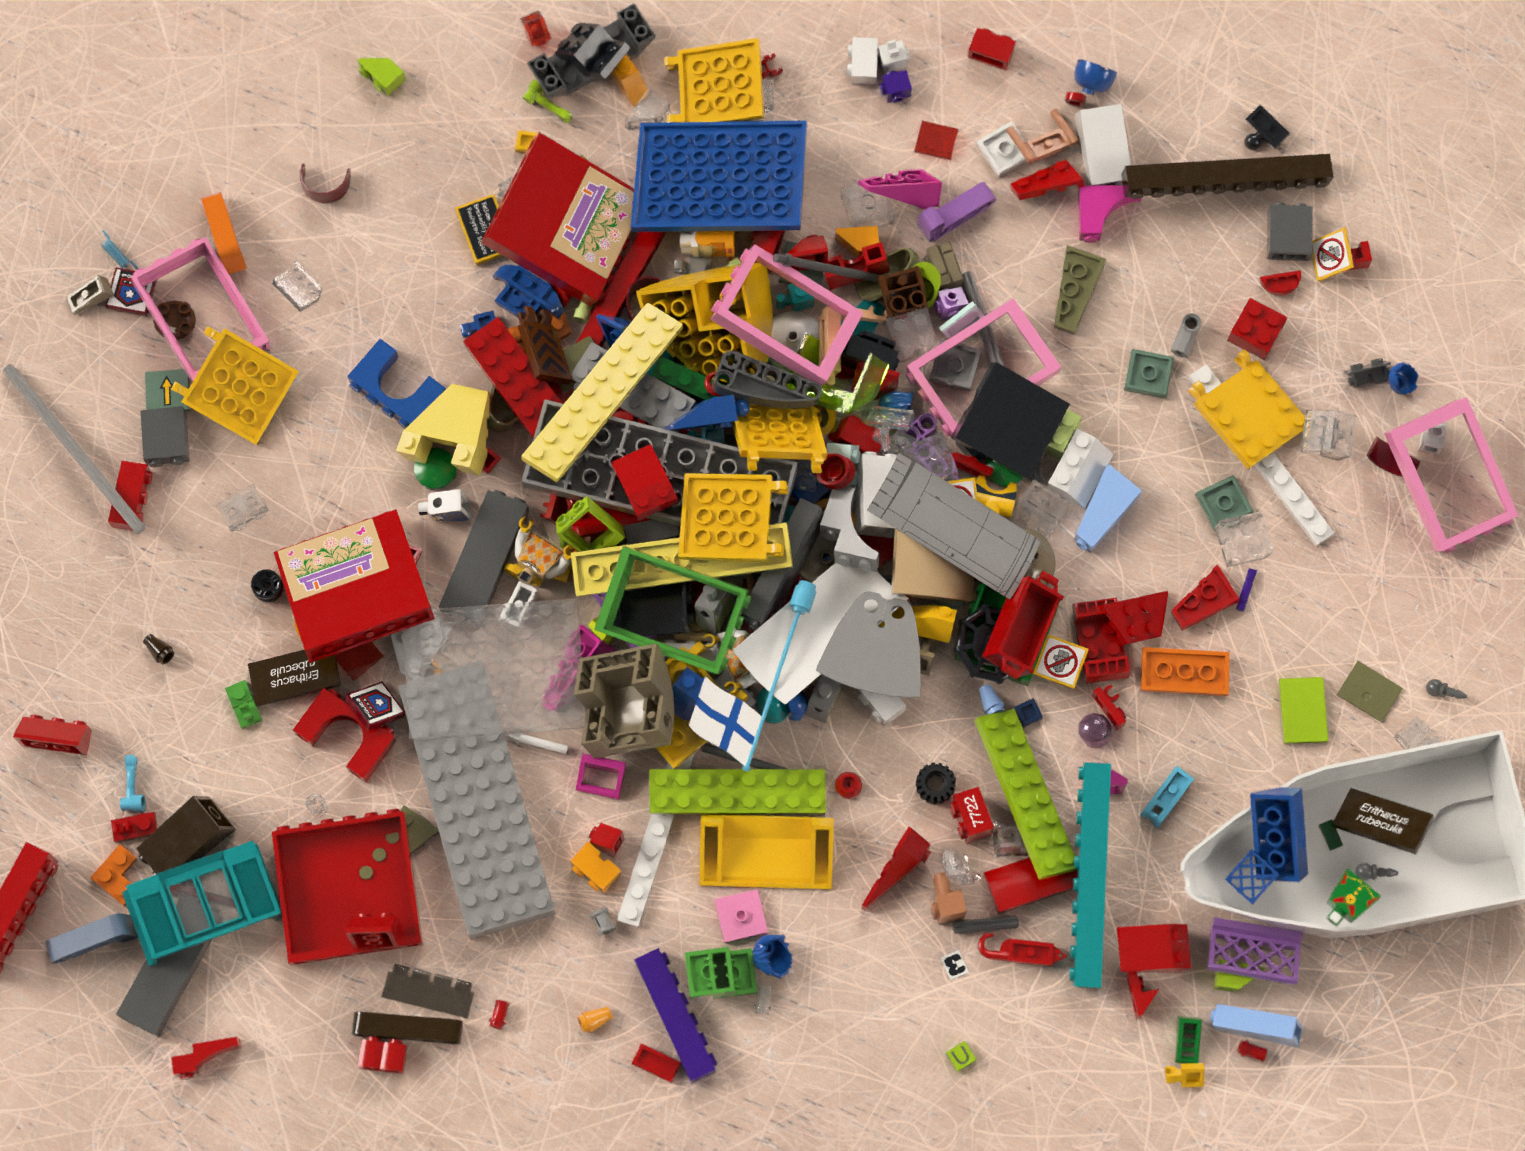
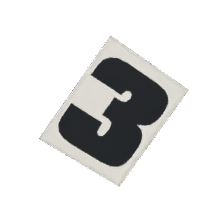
(954, 965)

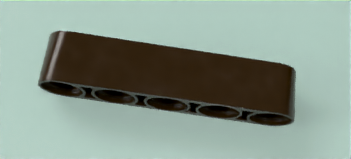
(407, 1027)

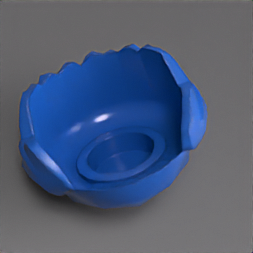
(1403, 378)
(798, 706)

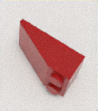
(645, 482)
(373, 931)
(1154, 948)

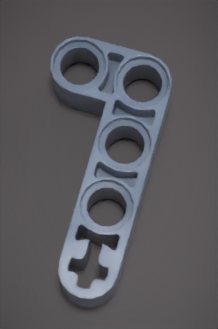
(90, 937)

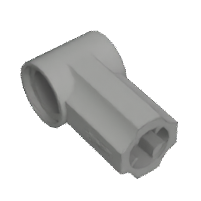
(1186, 336)

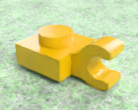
(1189, 1075)

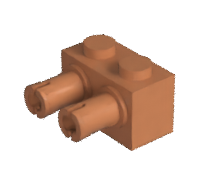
(948, 904)

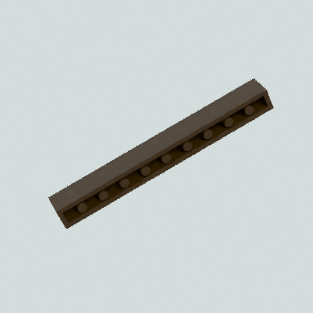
(1227, 175)

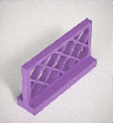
(1255, 936)

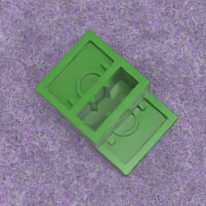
(721, 973)

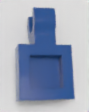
(480, 321)

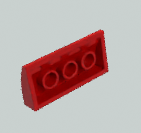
(1019, 885)

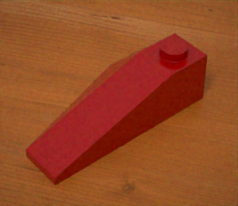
(907, 856)

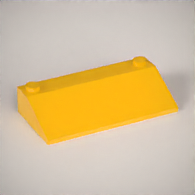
(766, 851)

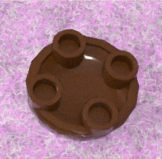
(178, 317)

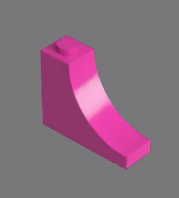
(1095, 206)

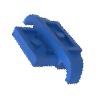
(526, 290)

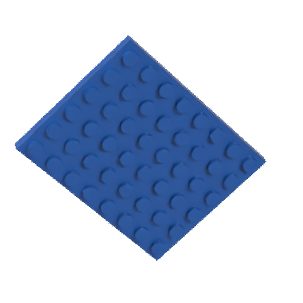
(719, 176)

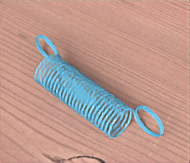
(115, 252)

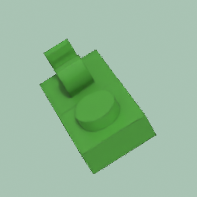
(243, 704)

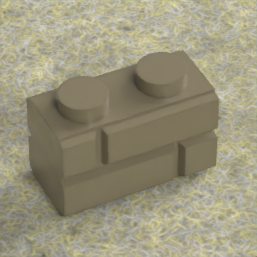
(945, 261)

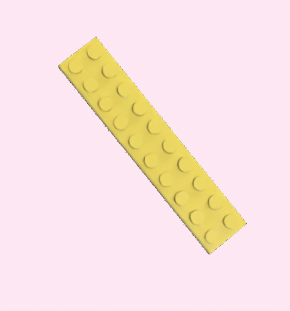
(602, 392)
(596, 567)

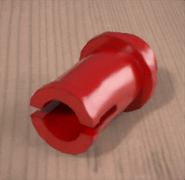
(499, 1014)
(1252, 1051)

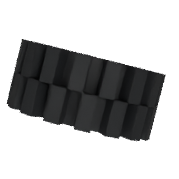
(935, 770)

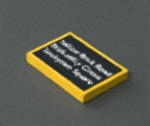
(475, 220)

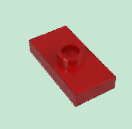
(971, 465)

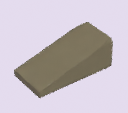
(90, 294)

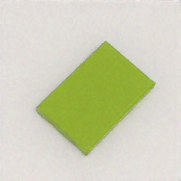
(1303, 710)

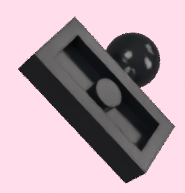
(1266, 127)

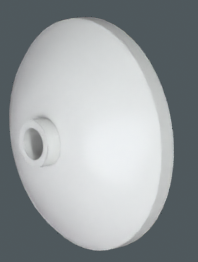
(788, 324)

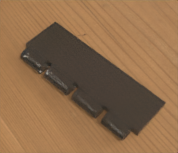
(426, 994)

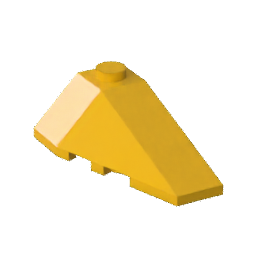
(931, 621)

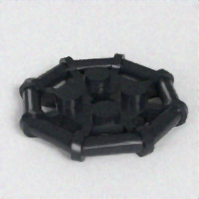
(979, 641)

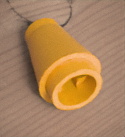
(594, 1019)

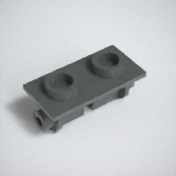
(1360, 373)

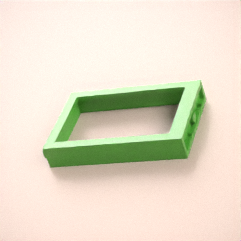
(616, 590)

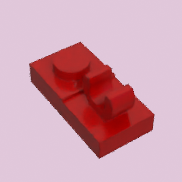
(555, 508)
(1114, 714)
(134, 827)

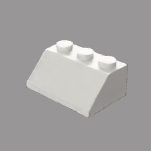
(1080, 469)

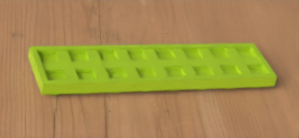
(737, 791)
(1026, 793)

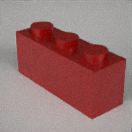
(132, 487)

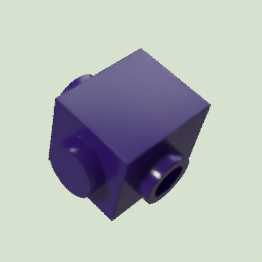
(895, 86)

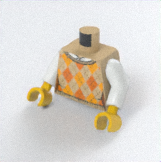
(539, 555)
(739, 673)

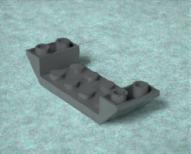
(562, 77)

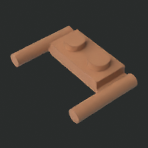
(1046, 144)

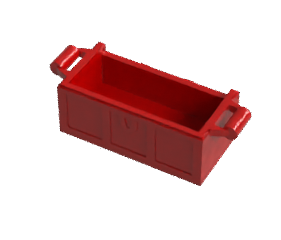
(1023, 625)

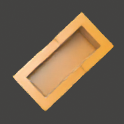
(590, 865)

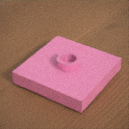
(741, 916)

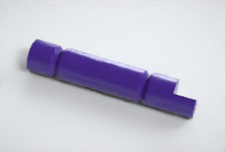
(1246, 590)

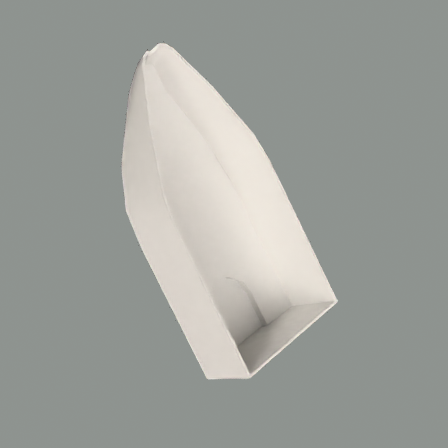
(1463, 867)

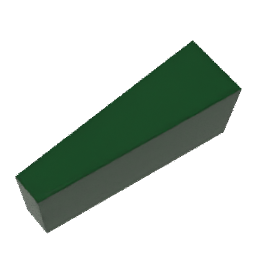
(1330, 835)

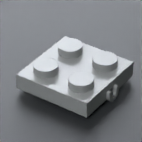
(956, 367)

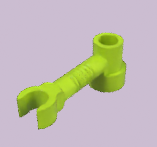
(535, 93)

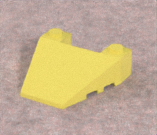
(454, 420)

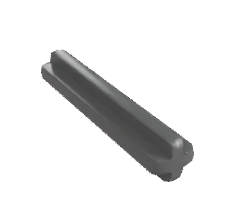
(985, 924)

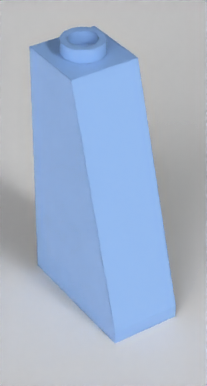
(1108, 505)
(1257, 1024)

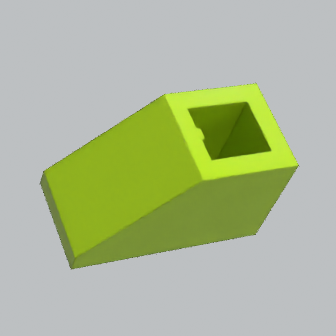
(382, 72)
(1232, 982)

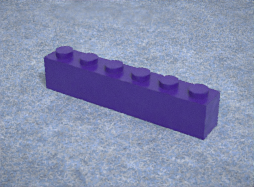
(675, 1016)

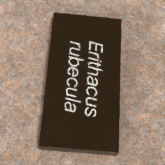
(291, 677)
(1383, 821)

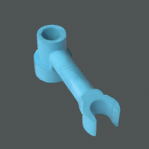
(132, 802)

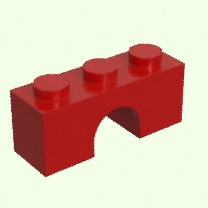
(871, 260)

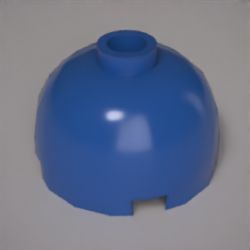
(1093, 77)

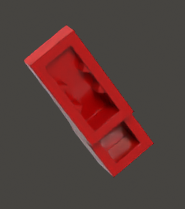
(188, 1064)

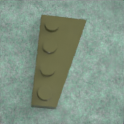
(1078, 282)
(418, 831)

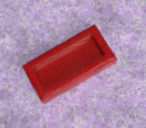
(656, 1063)

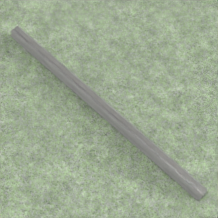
(990, 342)
(74, 449)

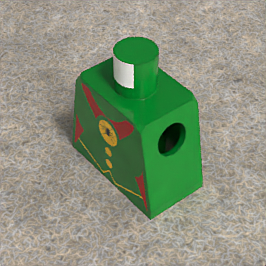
(1350, 898)

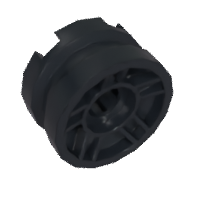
(269, 577)

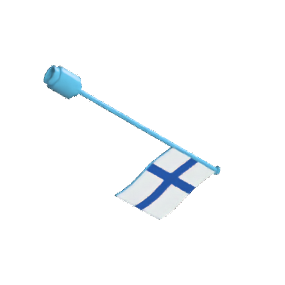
(730, 721)

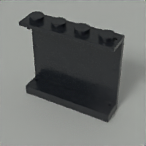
(656, 610)

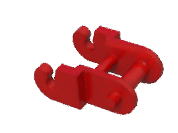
(772, 73)

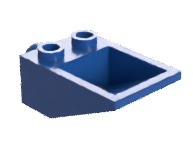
(712, 412)

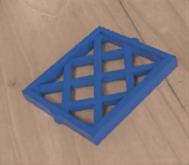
(1240, 889)

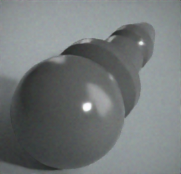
(1436, 688)
(1366, 871)

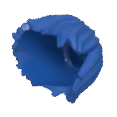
(897, 400)
(772, 955)

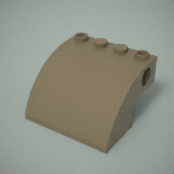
(625, 701)

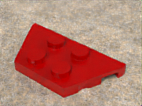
(1137, 617)

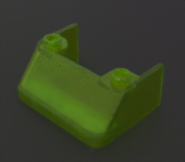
(839, 399)

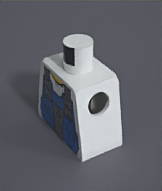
(447, 506)

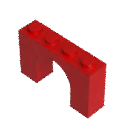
(330, 708)

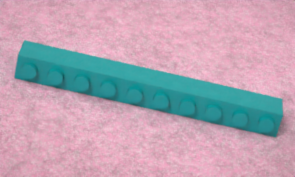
(1091, 874)

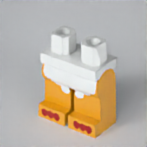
(708, 244)

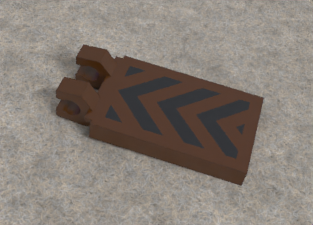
(543, 346)

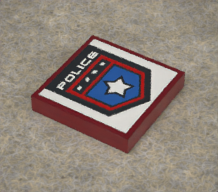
(125, 295)
(375, 705)

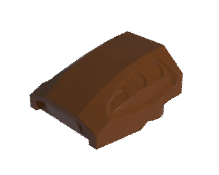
(903, 291)

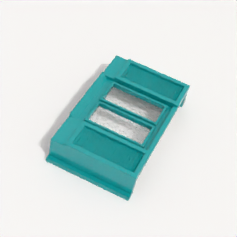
(201, 901)

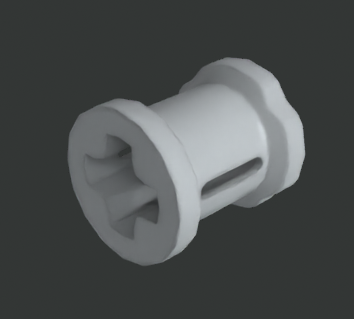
(603, 921)

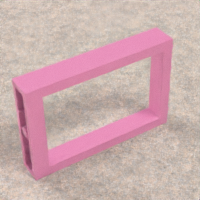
(176, 260)
(768, 344)
(927, 393)
(1396, 442)

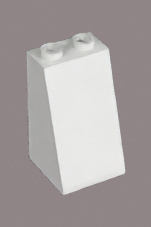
(1103, 144)
(871, 475)

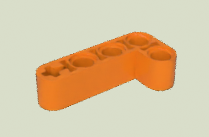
(223, 233)

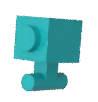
(796, 298)

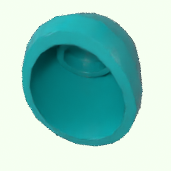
(777, 710)

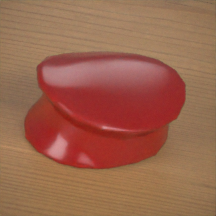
(836, 471)

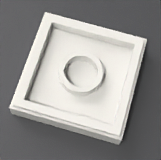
(1001, 150)

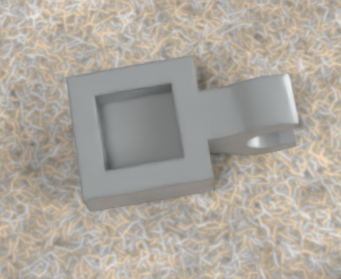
(695, 265)

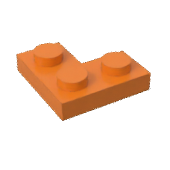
(111, 873)

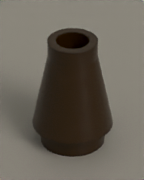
(159, 650)

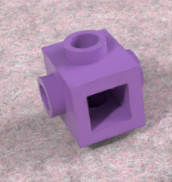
(950, 302)

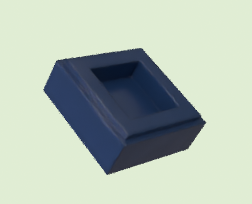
(1028, 712)

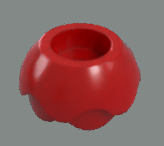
(851, 791)

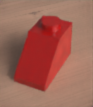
(606, 839)

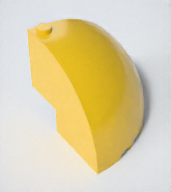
(690, 302)

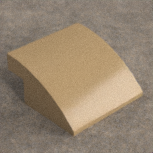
(926, 574)

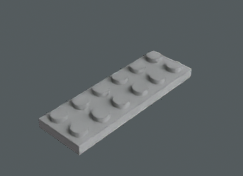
(648, 401)

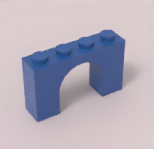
(367, 379)

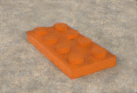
(1184, 671)

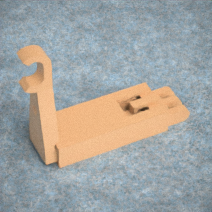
(828, 328)

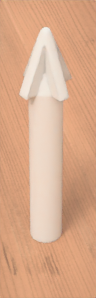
(519, 737)

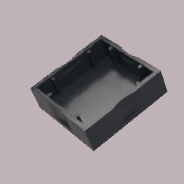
(1010, 420)

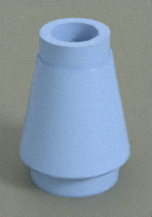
(990, 700)

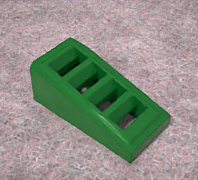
(1181, 1020)

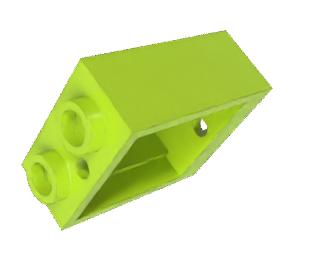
(609, 538)

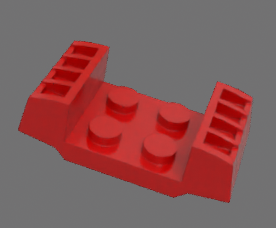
(1106, 653)

